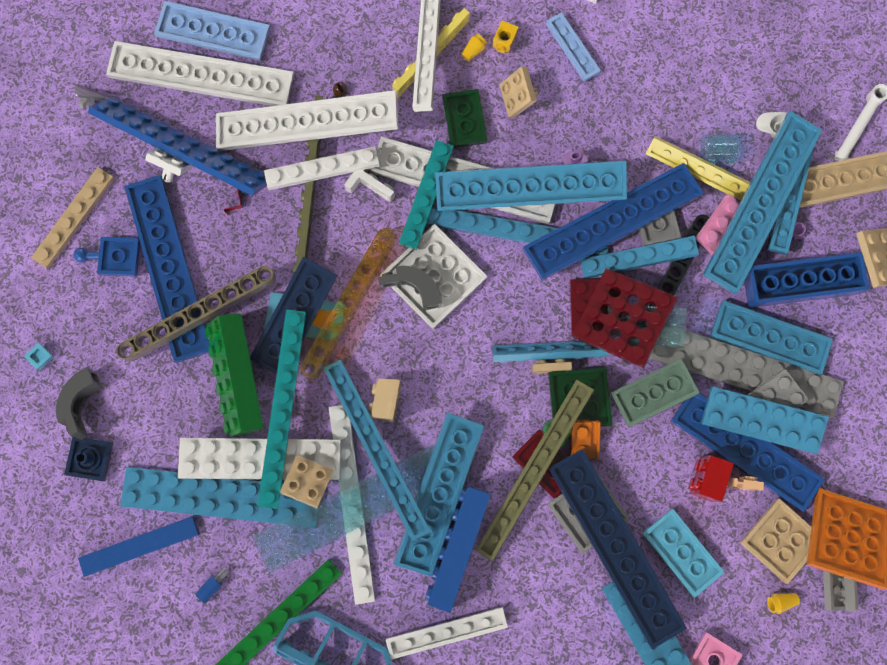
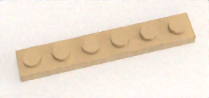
(72, 218)

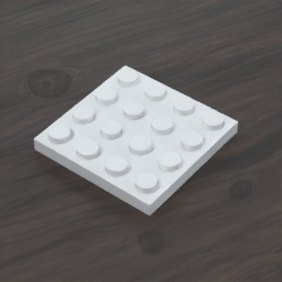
(449, 268)

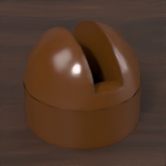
(336, 91)

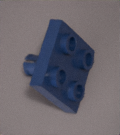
(88, 459)

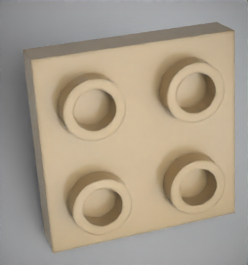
(518, 92)
(306, 481)

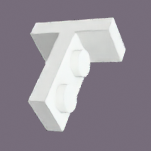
(371, 182)

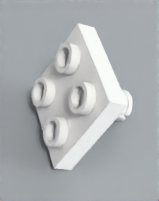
(169, 163)

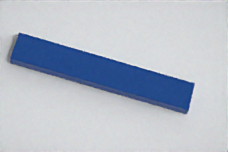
(138, 546)

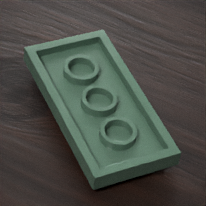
(655, 393)

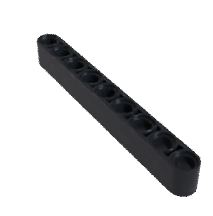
(679, 265)

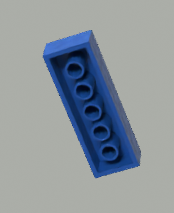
(806, 280)
(458, 549)

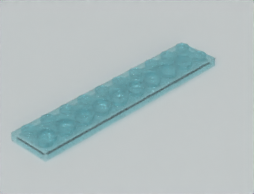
(336, 515)

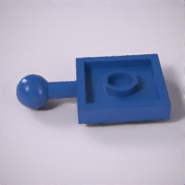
(115, 256)

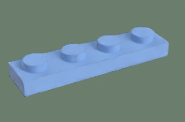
(573, 47)

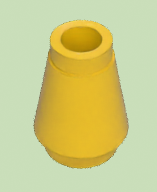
(474, 47)
(782, 602)

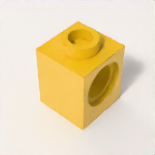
(505, 30)

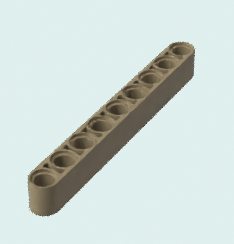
(187, 314)

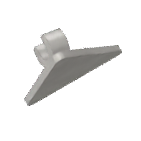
(87, 97)

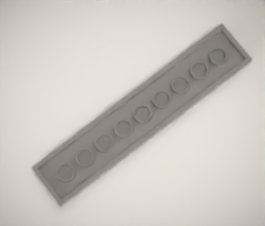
(749, 370)

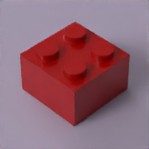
(710, 478)

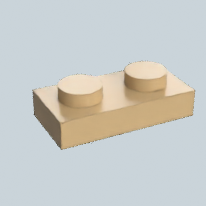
(543, 367)

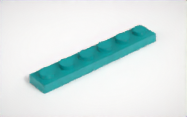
(425, 196)

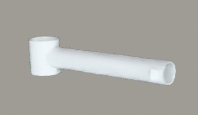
(862, 121)

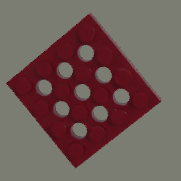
(619, 347)

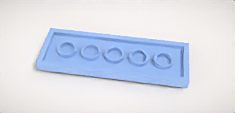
(212, 30)

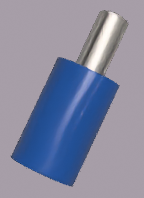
(211, 586)

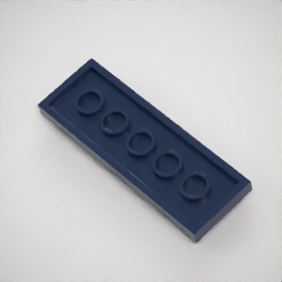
(304, 293)

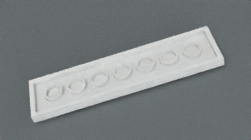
(245, 457)

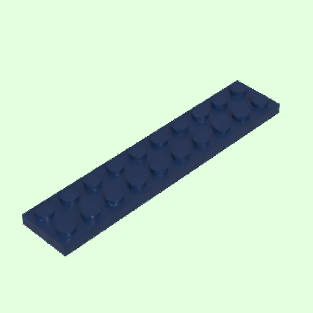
(617, 549)

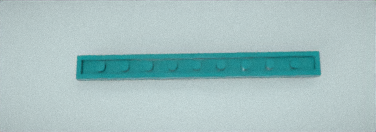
(282, 409)

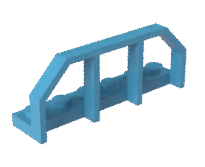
(287, 651)

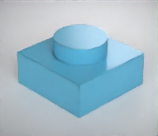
(38, 356)

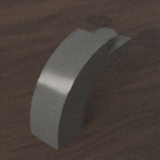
(418, 280)
(72, 398)

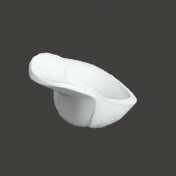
(770, 122)

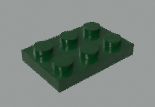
(464, 118)

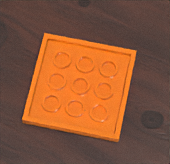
(849, 539)

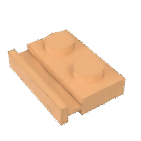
(746, 483)

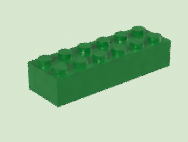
(233, 375)

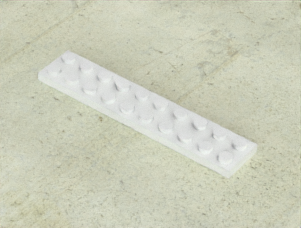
(200, 74)
(307, 121)
(408, 164)

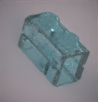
(721, 148)

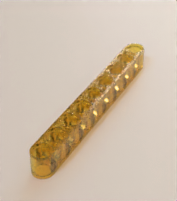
(348, 312)

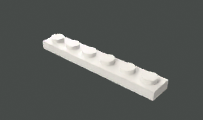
(321, 168)
(446, 633)

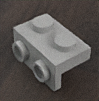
(839, 593)

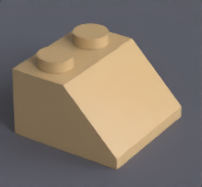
(385, 399)

